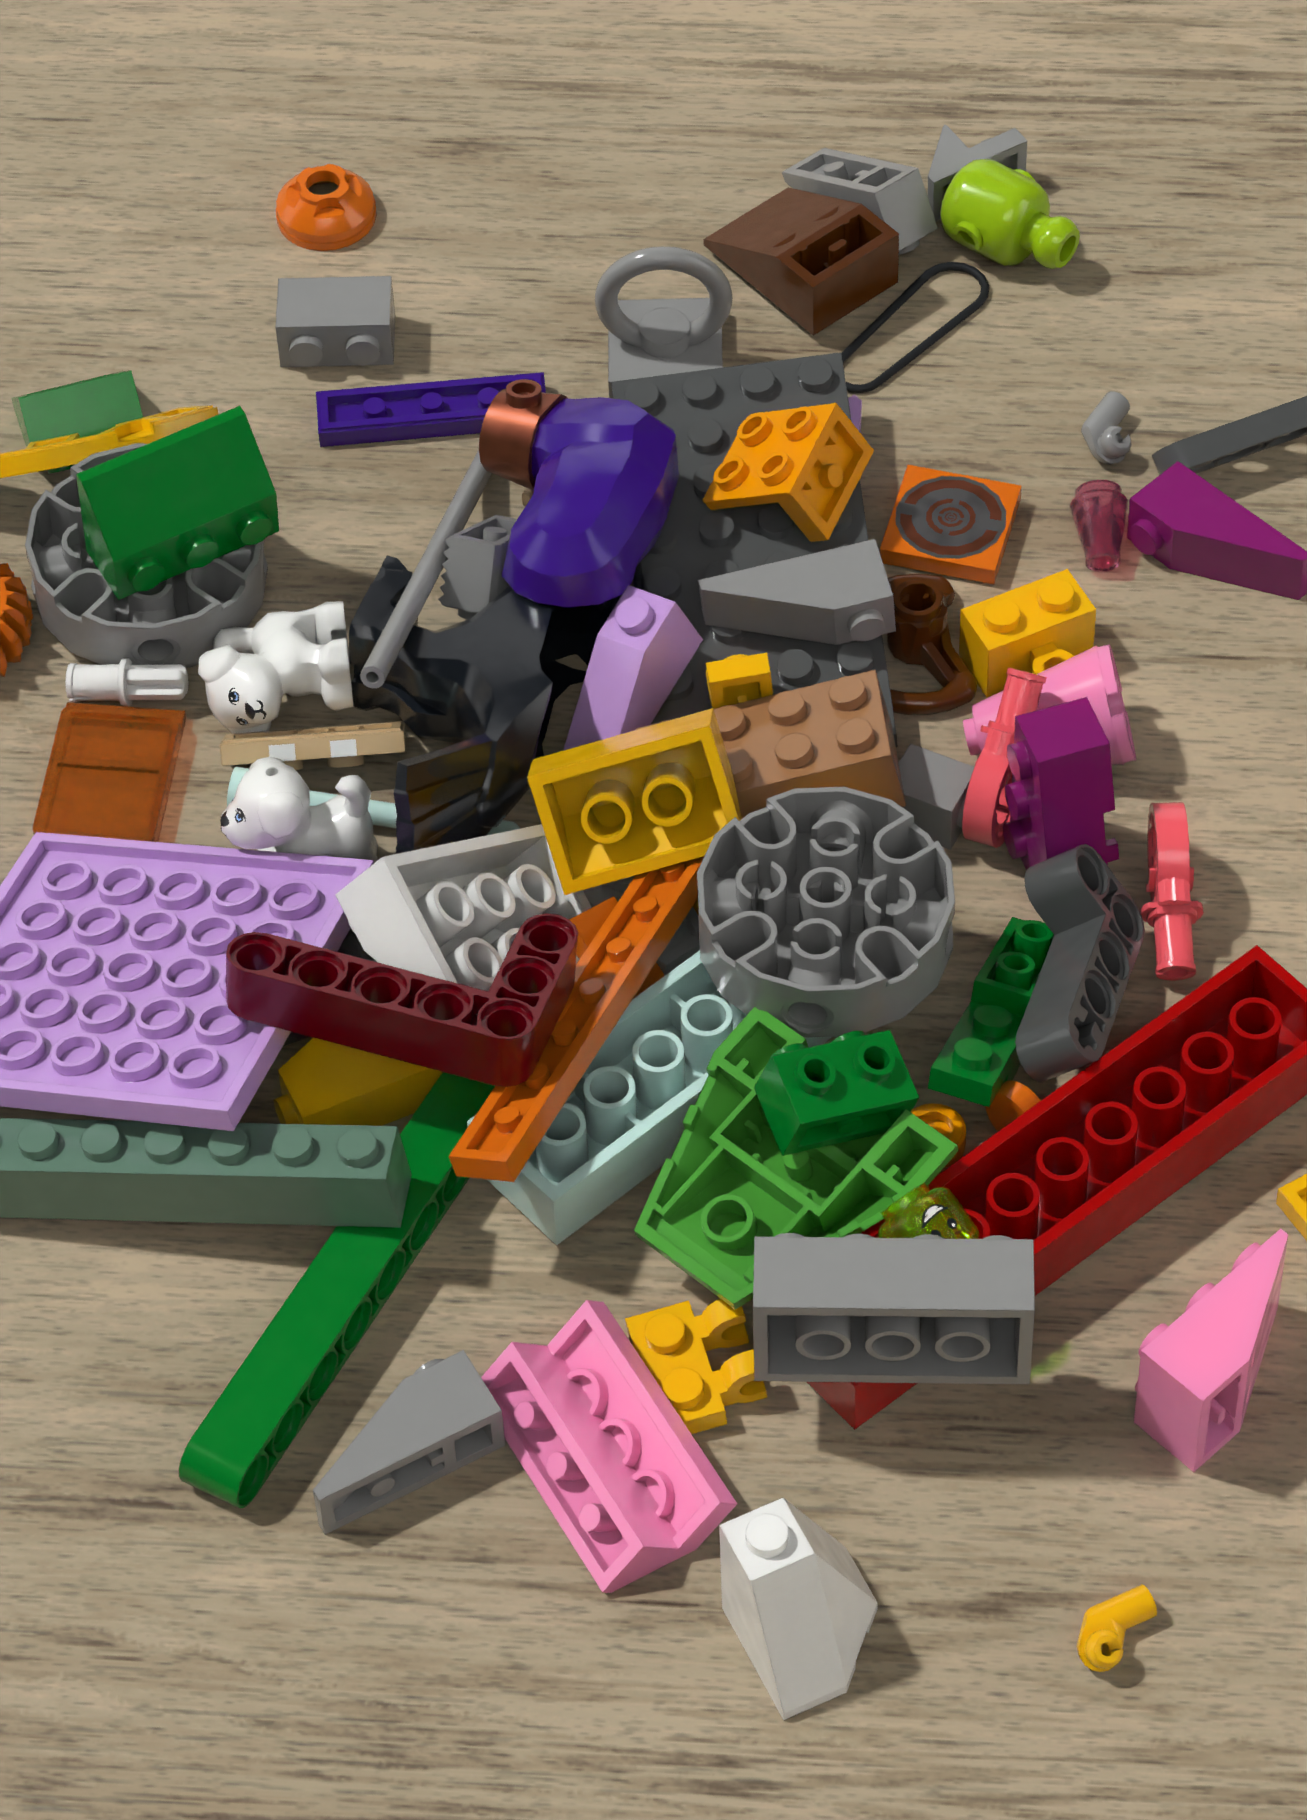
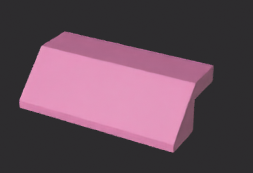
(607, 1449)

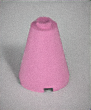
(1085, 675)

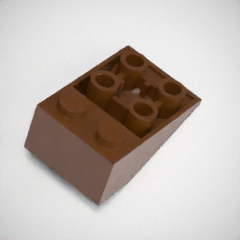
(811, 255)

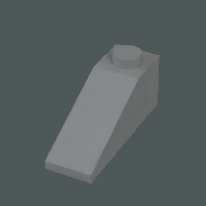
(884, 187)
(811, 597)
(418, 1435)

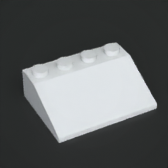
(456, 904)

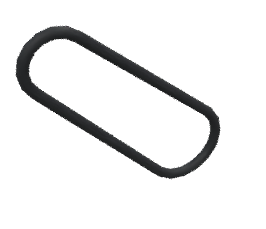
(956, 266)

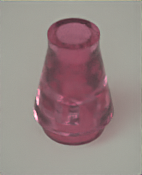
(1100, 521)

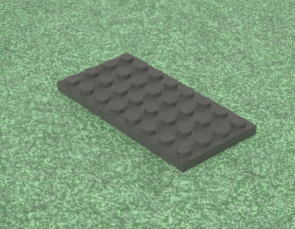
(706, 543)

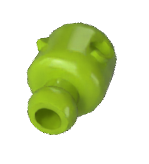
(1005, 216)

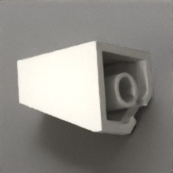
(794, 1604)

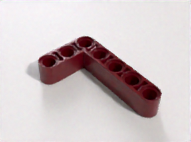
(411, 1015)

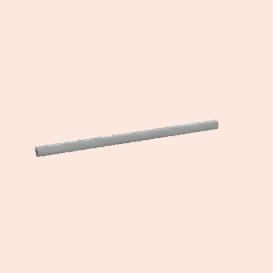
(424, 577)

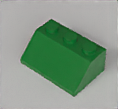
(177, 503)

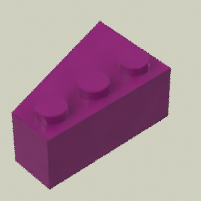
(1059, 784)

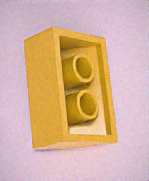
(634, 800)

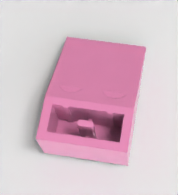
(1205, 1363)

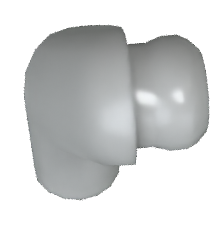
(1103, 432)

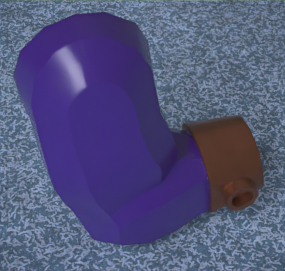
(598, 486)

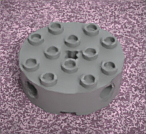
(151, 626)
(826, 911)

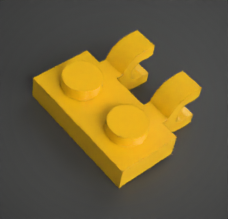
(675, 1349)

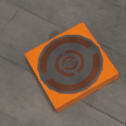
(950, 524)

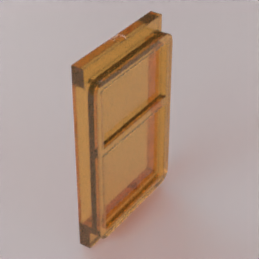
(110, 772)

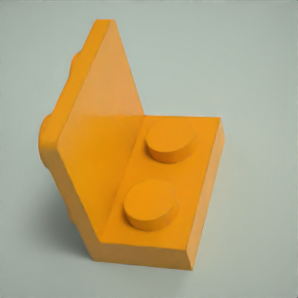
(794, 458)

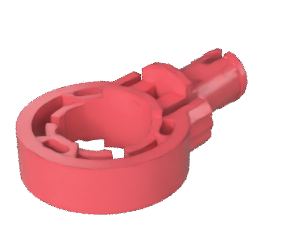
(985, 798)
(1169, 887)

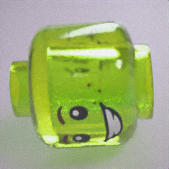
(927, 1212)

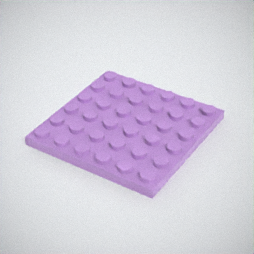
(123, 973)

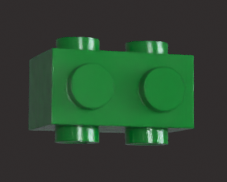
(834, 1090)

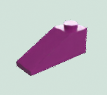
(1212, 536)

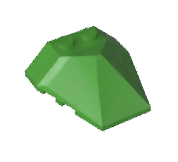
(737, 1185)

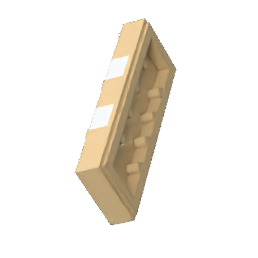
(339, 744)

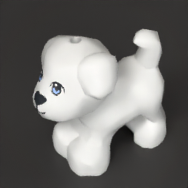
(280, 656)
(275, 815)

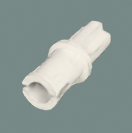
(126, 682)

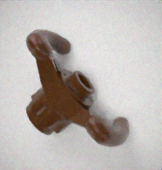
(925, 640)

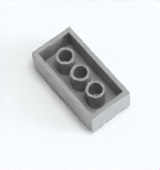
(893, 1309)

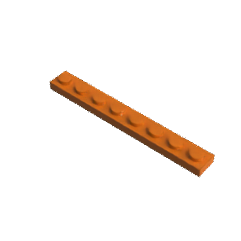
(604, 985)

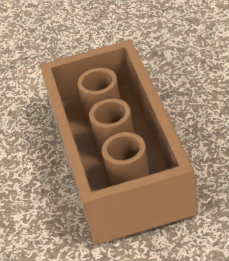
(812, 739)

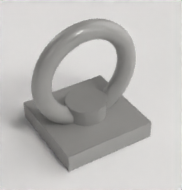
(662, 334)

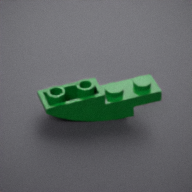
(983, 1044)

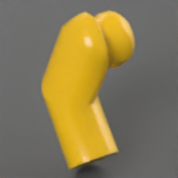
(1105, 1627)

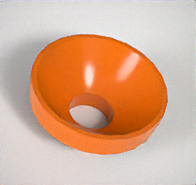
(327, 219)

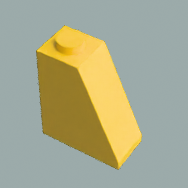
(349, 1086)

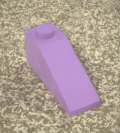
(632, 667)

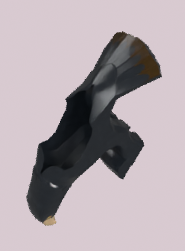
(472, 685)

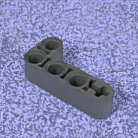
(1086, 965)

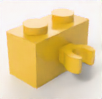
(1026, 630)

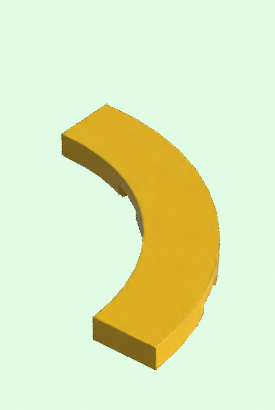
(72, 449)

